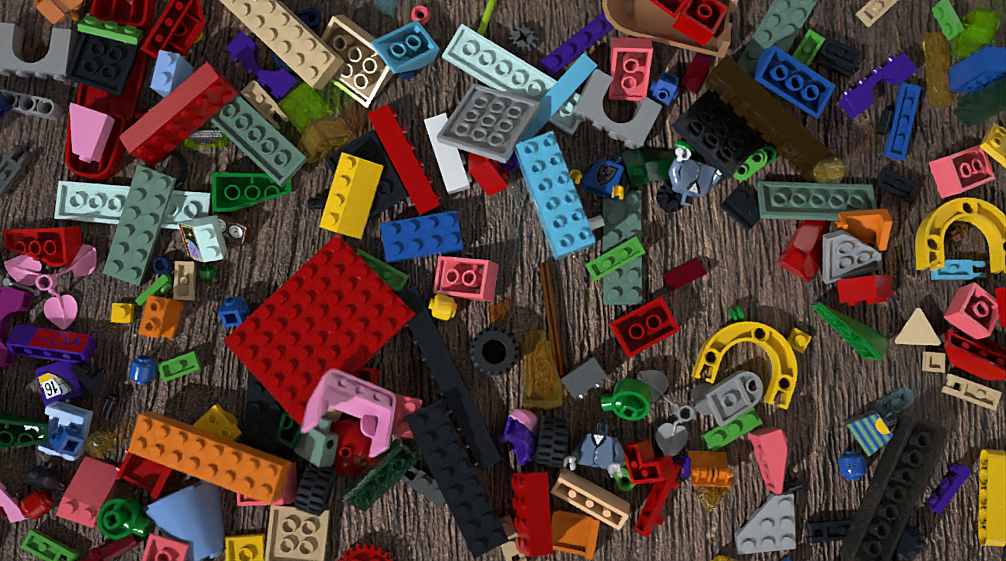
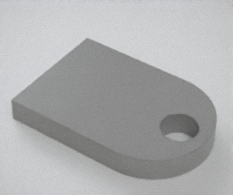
(733, 397)

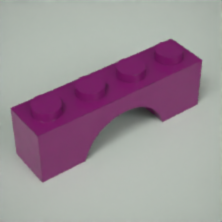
(11, 304)

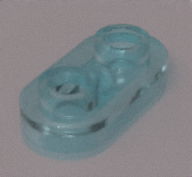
(893, 402)

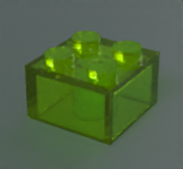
(979, 31)
(304, 105)

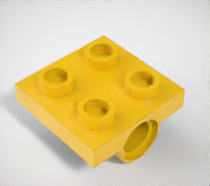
(995, 143)
(219, 423)

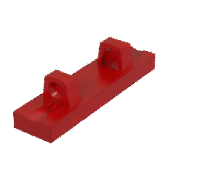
(650, 513)

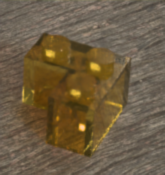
(322, 136)

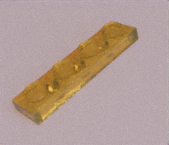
(936, 70)

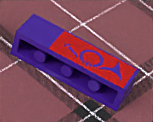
(51, 344)

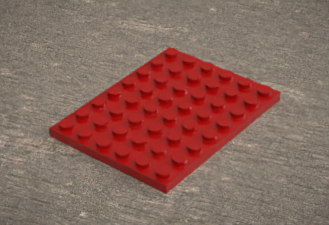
(318, 321)

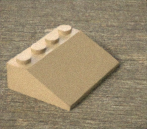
(363, 69)

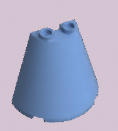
(192, 518)

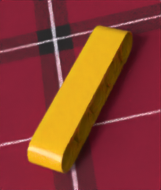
(992, 498)

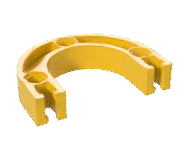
(979, 213)
(775, 345)

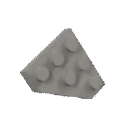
(847, 257)
(769, 526)

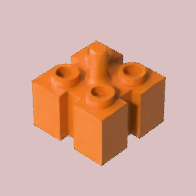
(55, 9)

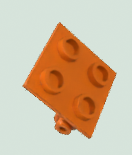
(709, 469)

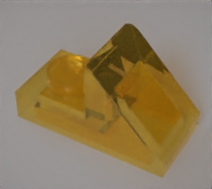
(711, 496)

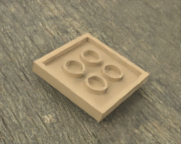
(296, 535)

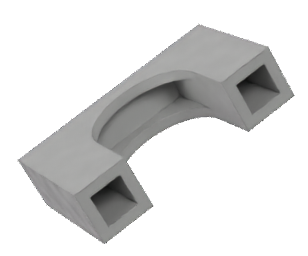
(54, 64)
(590, 109)

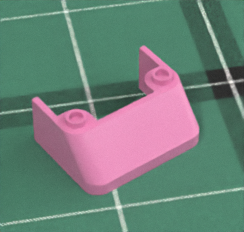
(358, 398)

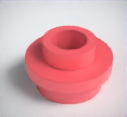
(420, 9)

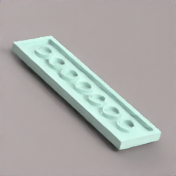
(506, 73)
(106, 202)

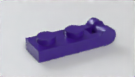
(948, 487)

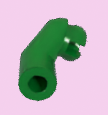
(679, 143)

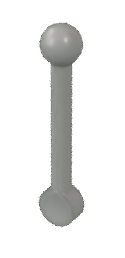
(7, 282)

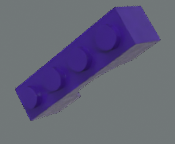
(247, 52)
(860, 98)

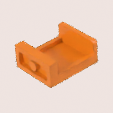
(867, 226)
(161, 317)
(574, 532)

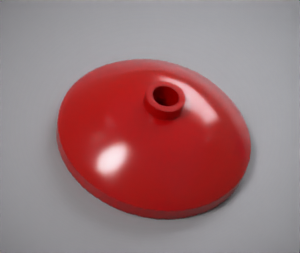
(358, 445)

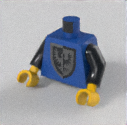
(604, 178)

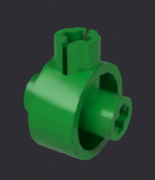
(629, 399)
(122, 518)

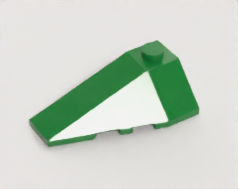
(241, 189)
(863, 339)

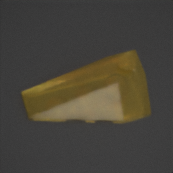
(540, 377)

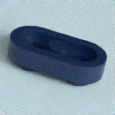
(306, 14)

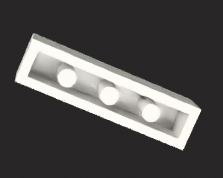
(448, 157)

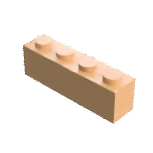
(590, 498)

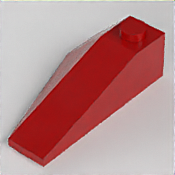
(50, 244)
(804, 249)

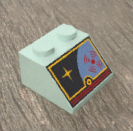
(203, 238)

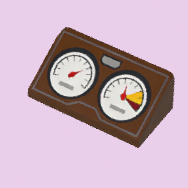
(233, 229)

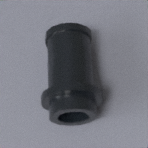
(883, 126)
(316, 203)
(108, 408)
(791, 485)

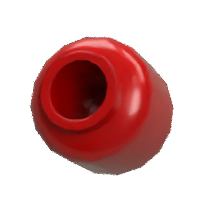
(36, 504)

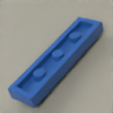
(902, 121)

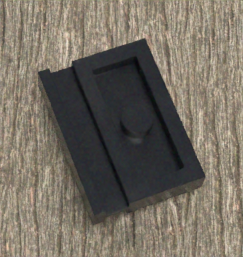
(838, 57)
(741, 208)

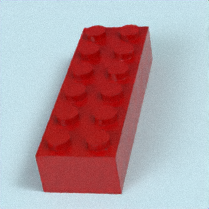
(178, 114)

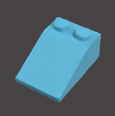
(406, 48)

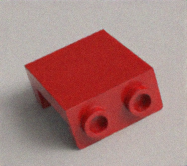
(146, 474)

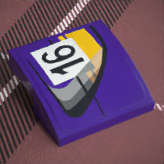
(58, 382)

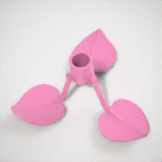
(58, 309)

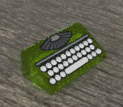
(206, 139)

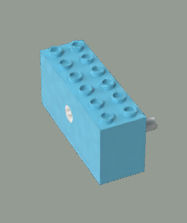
(555, 196)

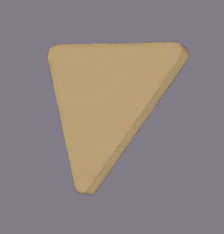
(917, 331)

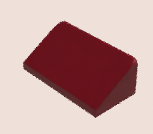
(695, 72)
(684, 274)

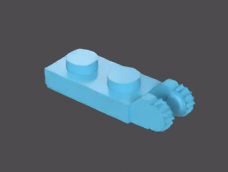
(958, 270)

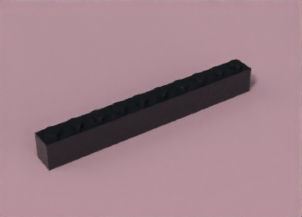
(450, 381)

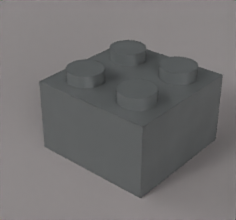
(583, 377)

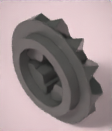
(521, 46)

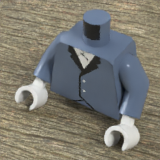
(691, 177)
(598, 451)

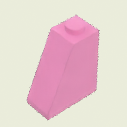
(89, 132)

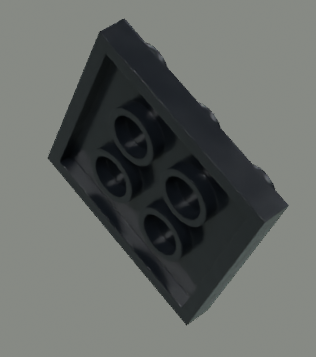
(103, 63)

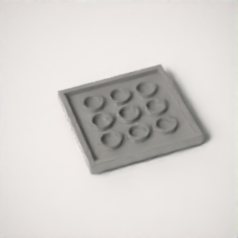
(489, 122)

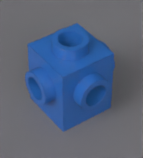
(665, 88)
(233, 311)
(66, 440)

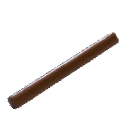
(552, 317)

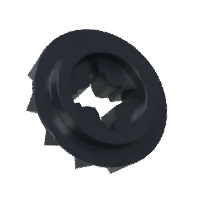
(662, 199)

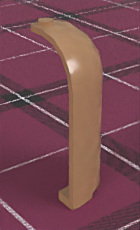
(647, 20)

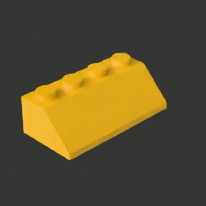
(351, 196)

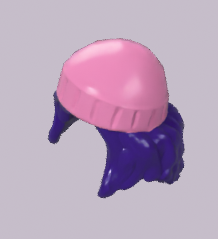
(521, 434)

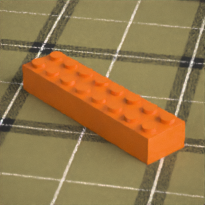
(209, 457)

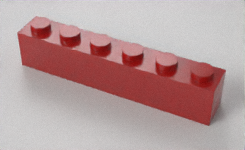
(402, 156)

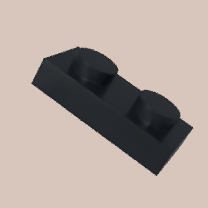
(896, 185)

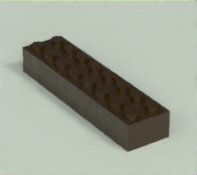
(767, 117)

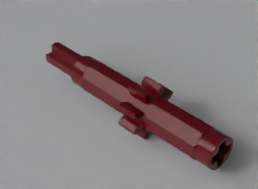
(113, 550)

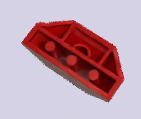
(176, 28)
(977, 357)

